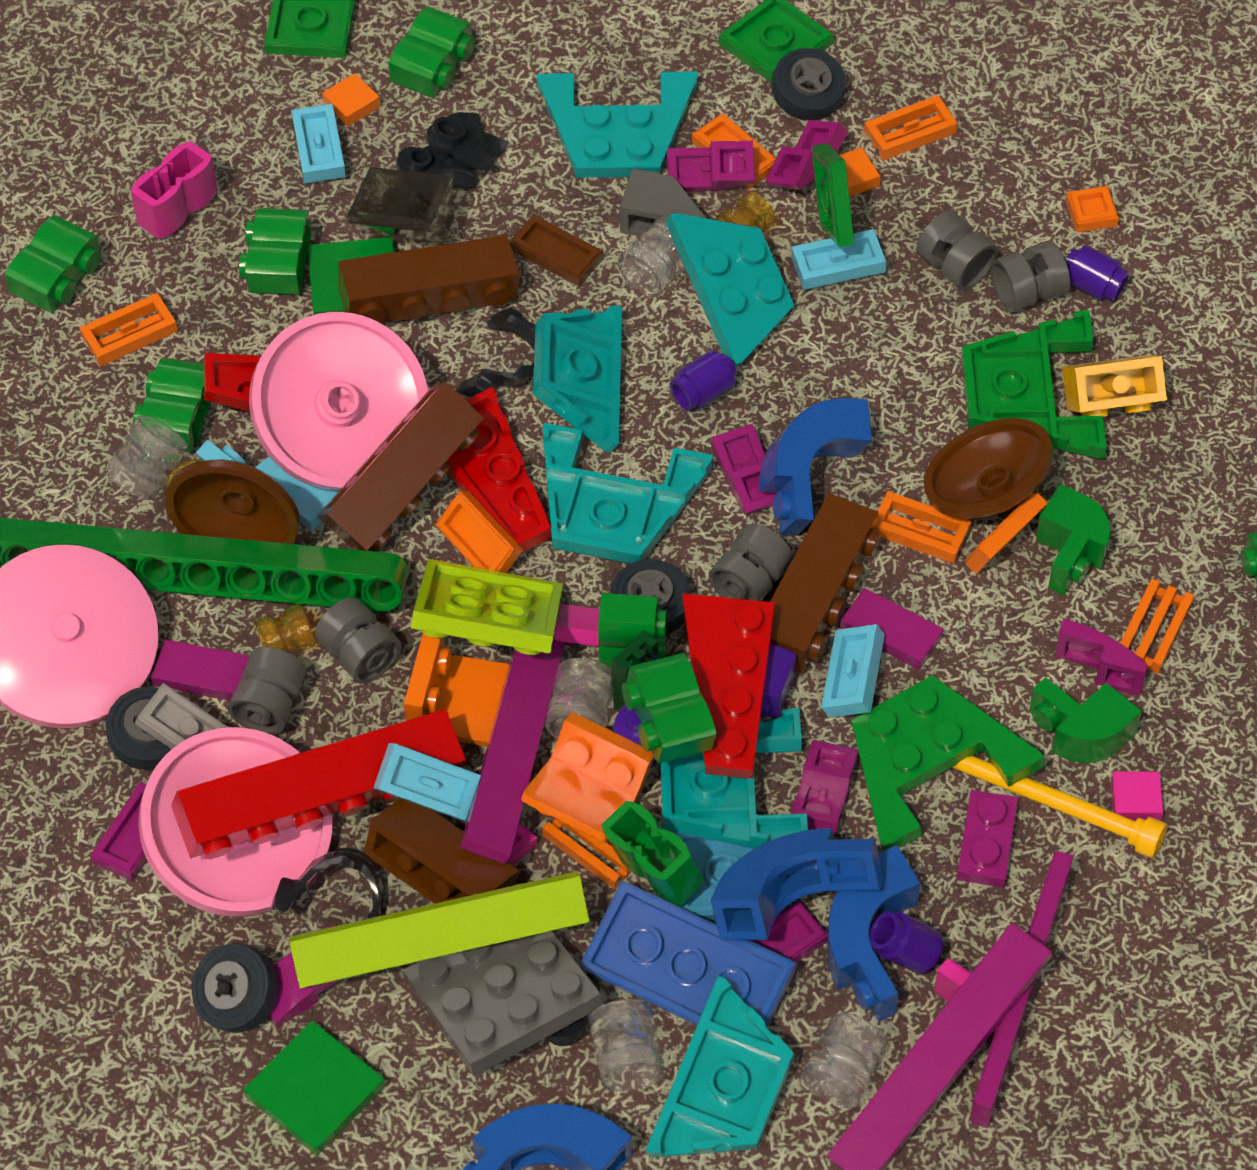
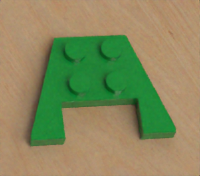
(1013, 380)
(922, 737)

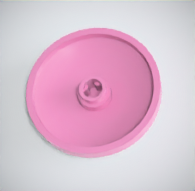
(332, 395)
(72, 635)
(249, 874)

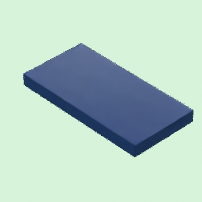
(677, 956)

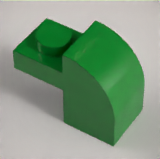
(1077, 530)
(1087, 730)

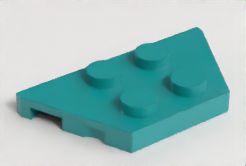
(732, 279)
(581, 370)
(723, 1083)

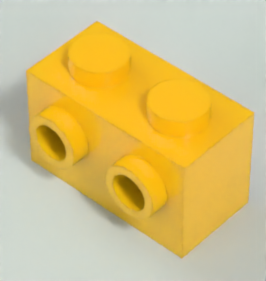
(1114, 383)

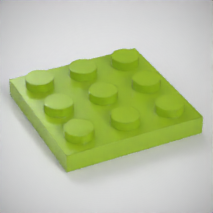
(487, 607)

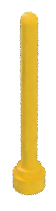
(1142, 834)

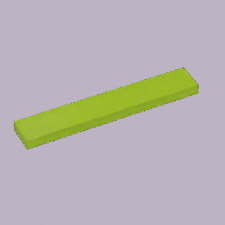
(438, 929)

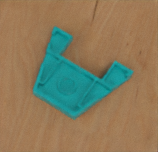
(617, 137)
(612, 513)
(725, 805)

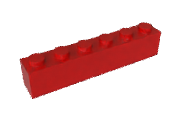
(303, 787)

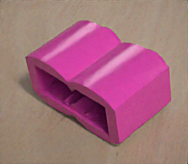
(174, 190)

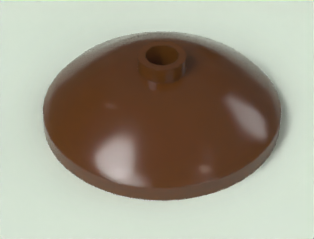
(989, 468)
(231, 502)

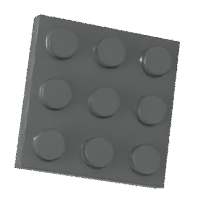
(502, 996)

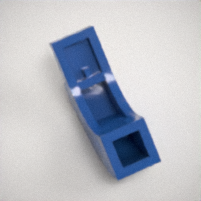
(824, 429)
(786, 870)
(849, 928)
(551, 1136)

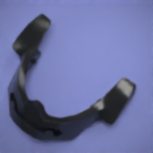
(510, 321)
(355, 859)

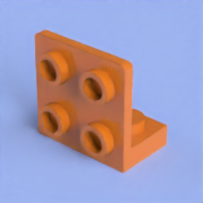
(460, 685)
(588, 776)

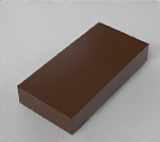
(556, 250)

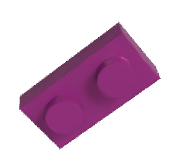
(987, 838)

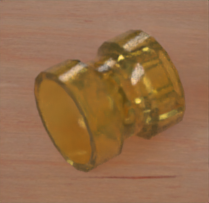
(750, 211)
(286, 631)

